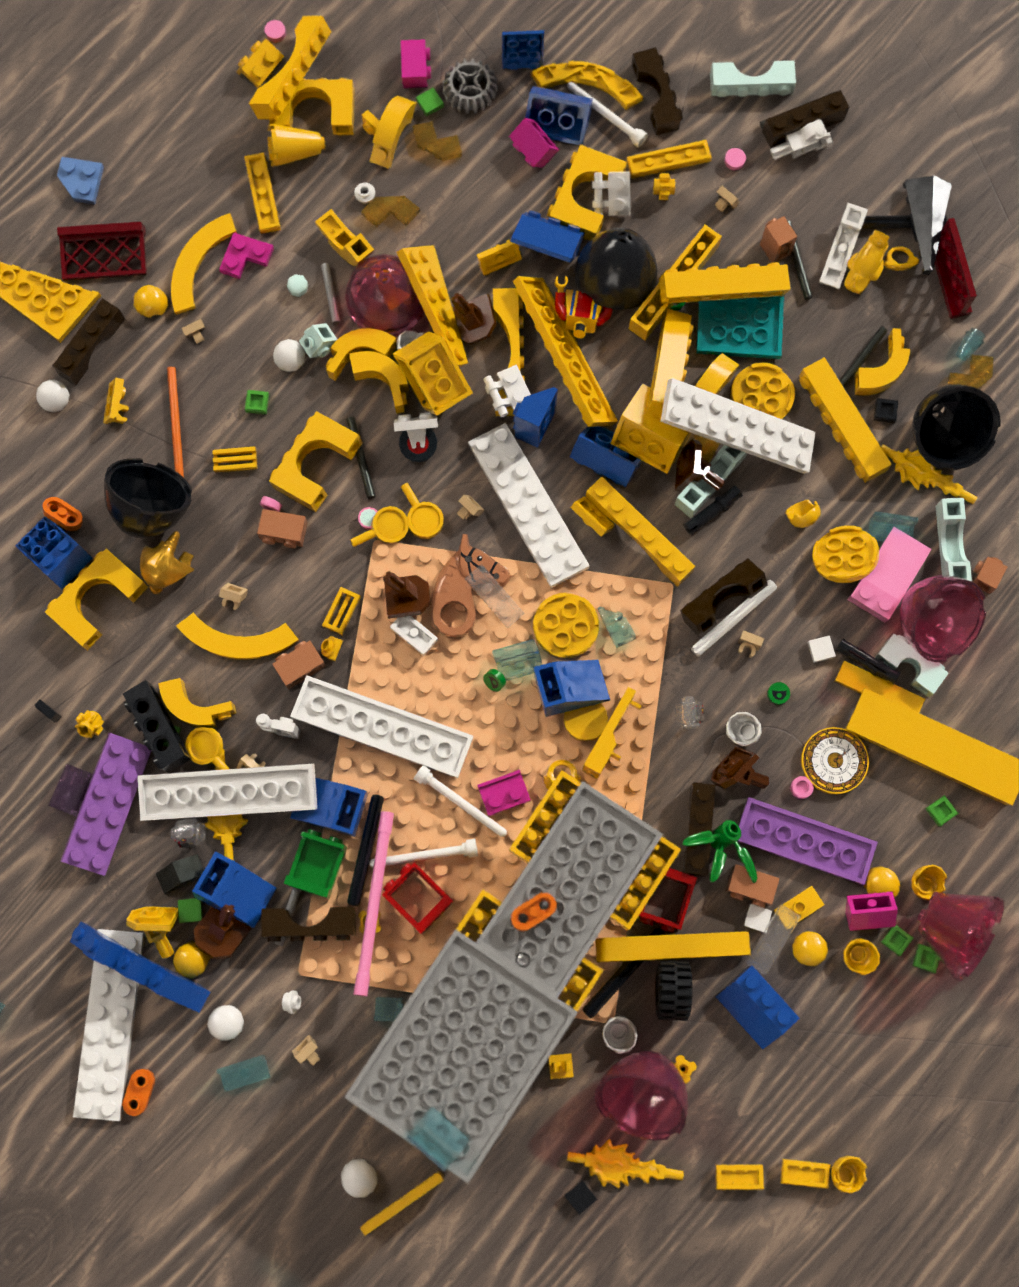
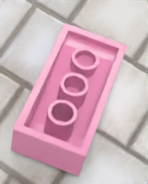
(897, 566)

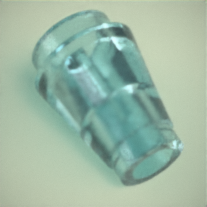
(970, 343)

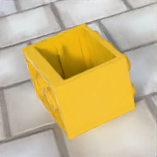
(433, 373)
(647, 436)

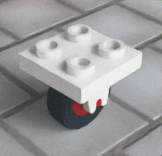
(417, 438)

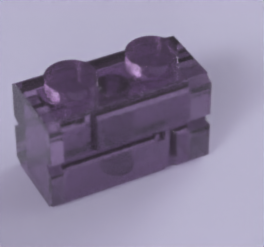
(71, 790)

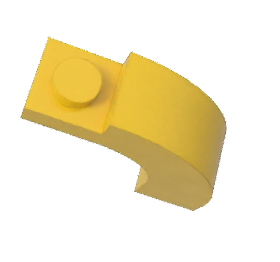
(391, 124)
(350, 247)
(356, 341)
(379, 366)
(718, 374)
(876, 380)
(176, 700)

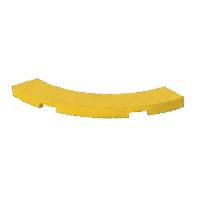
(591, 75)
(191, 258)
(237, 646)

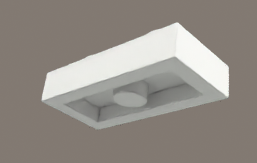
(414, 634)

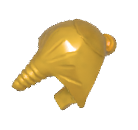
(160, 566)

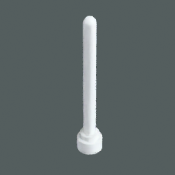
(637, 136)
(426, 777)
(467, 848)

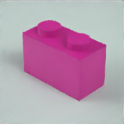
(414, 63)
(533, 143)
(871, 911)

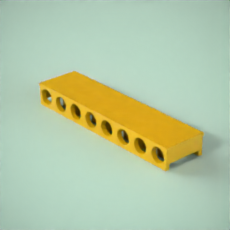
(936, 747)

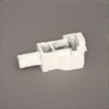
(804, 140)

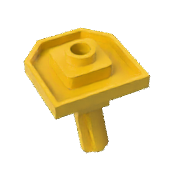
(155, 924)

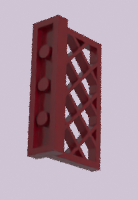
(98, 233)
(954, 272)

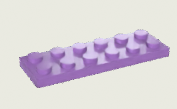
(106, 804)
(806, 841)

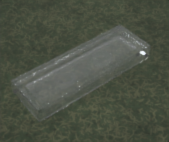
(494, 596)
(773, 939)

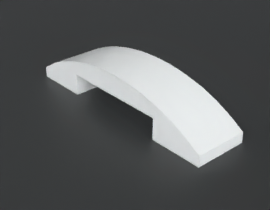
(843, 245)

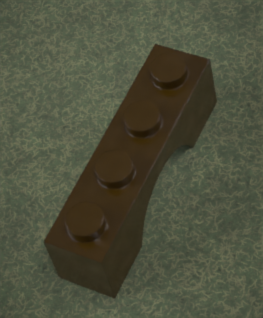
(649, 69)
(829, 109)
(75, 358)
(743, 580)
(700, 820)
(278, 924)

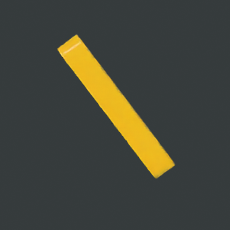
(672, 946)

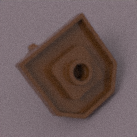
(474, 317)
(694, 467)
(405, 595)
(738, 768)
(220, 933)

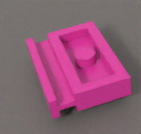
(504, 793)

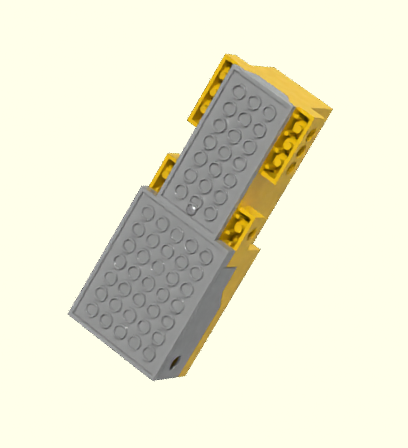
(507, 994)

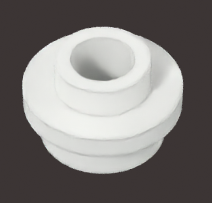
(364, 198)
(291, 1002)

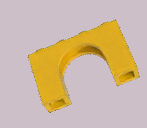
(336, 93)
(584, 165)
(318, 433)
(103, 570)

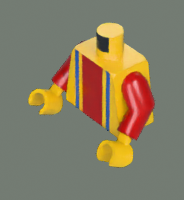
(579, 310)

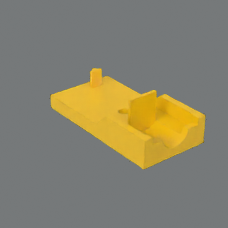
(606, 743)

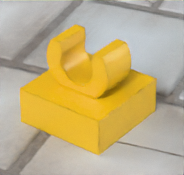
(561, 1066)

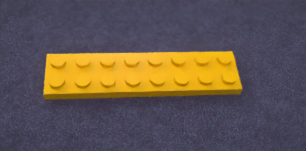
(565, 352)

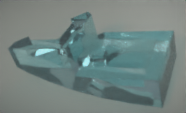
(617, 627)

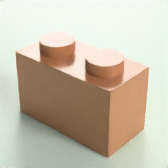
(778, 239)
(282, 528)
(298, 664)
(760, 892)

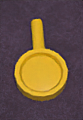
(424, 518)
(387, 525)
(205, 747)

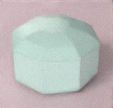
(297, 285)

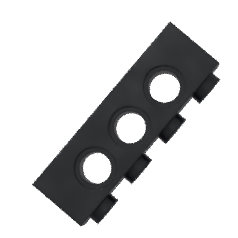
(176, 753)

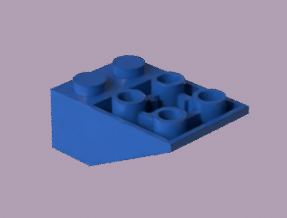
(522, 49)
(54, 552)
(570, 685)
(337, 807)
(234, 885)

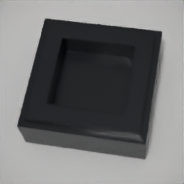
(885, 410)
(47, 711)
(580, 1197)

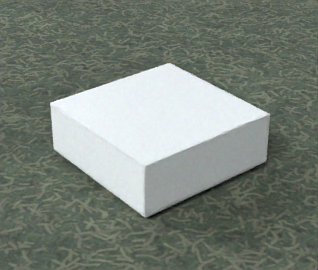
(821, 649)
(757, 918)

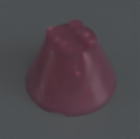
(960, 929)

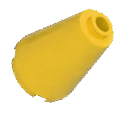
(292, 144)

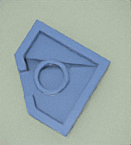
(80, 178)

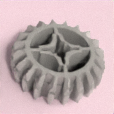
(470, 93)

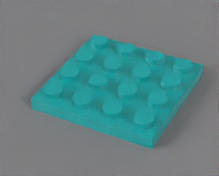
(741, 327)

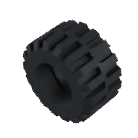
(673, 990)

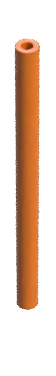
(175, 420)

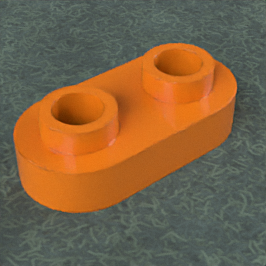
(63, 514)
(533, 911)
(138, 1092)

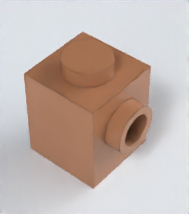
(989, 574)

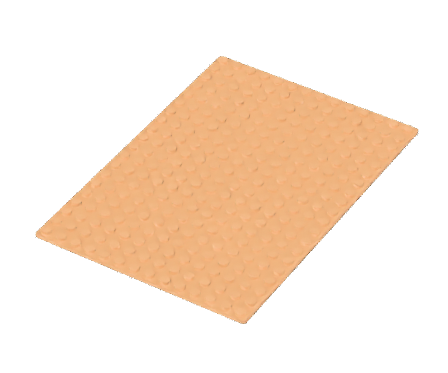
(507, 737)

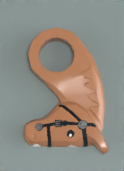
(453, 588)

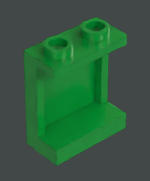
(316, 864)

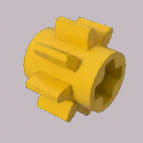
(664, 186)
(89, 724)

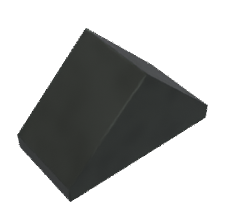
(180, 873)

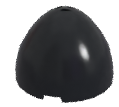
(617, 269)
(961, 432)
(145, 497)

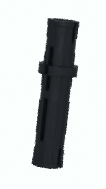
(720, 504)
(890, 675)

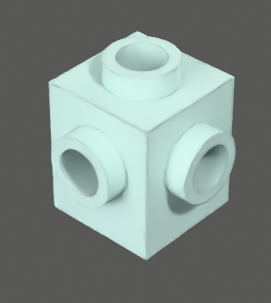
(318, 340)

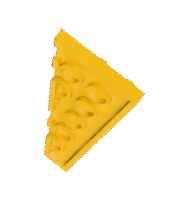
(429, 285)
(45, 300)

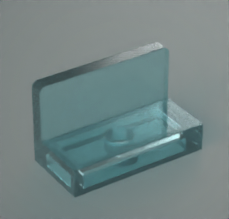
(882, 524)
(517, 659)
(244, 1073)
(438, 1139)

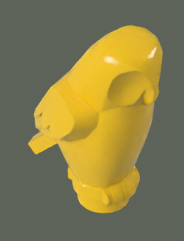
(867, 263)

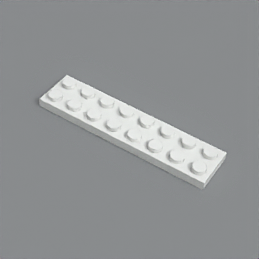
(737, 426)
(528, 505)
(382, 726)
(227, 792)
(107, 1037)

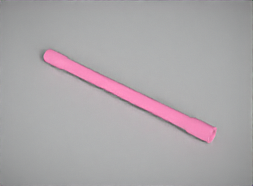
(363, 975)

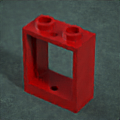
(392, 886)
(667, 925)

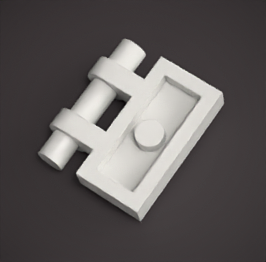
(618, 190)
(513, 385)
(281, 727)

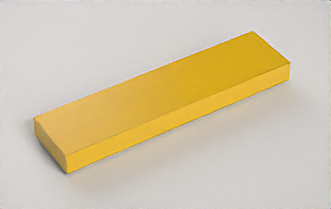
(668, 159)
(262, 193)
(858, 679)
(402, 1203)

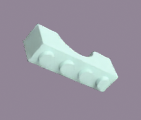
(728, 80)
(697, 493)
(950, 525)

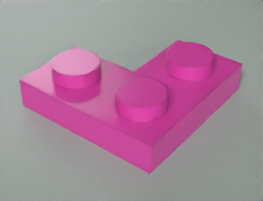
(242, 250)

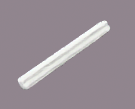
(732, 619)

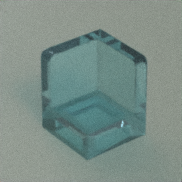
(387, 1008)

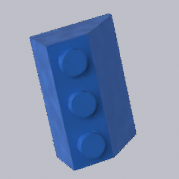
(560, 114)
(548, 236)
(534, 416)
(605, 459)
(757, 1007)

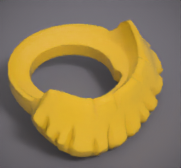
(893, 265)
(549, 778)

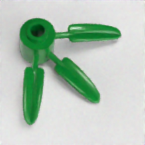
(720, 839)

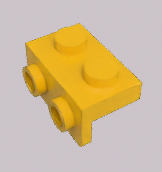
(260, 62)

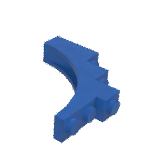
(138, 968)

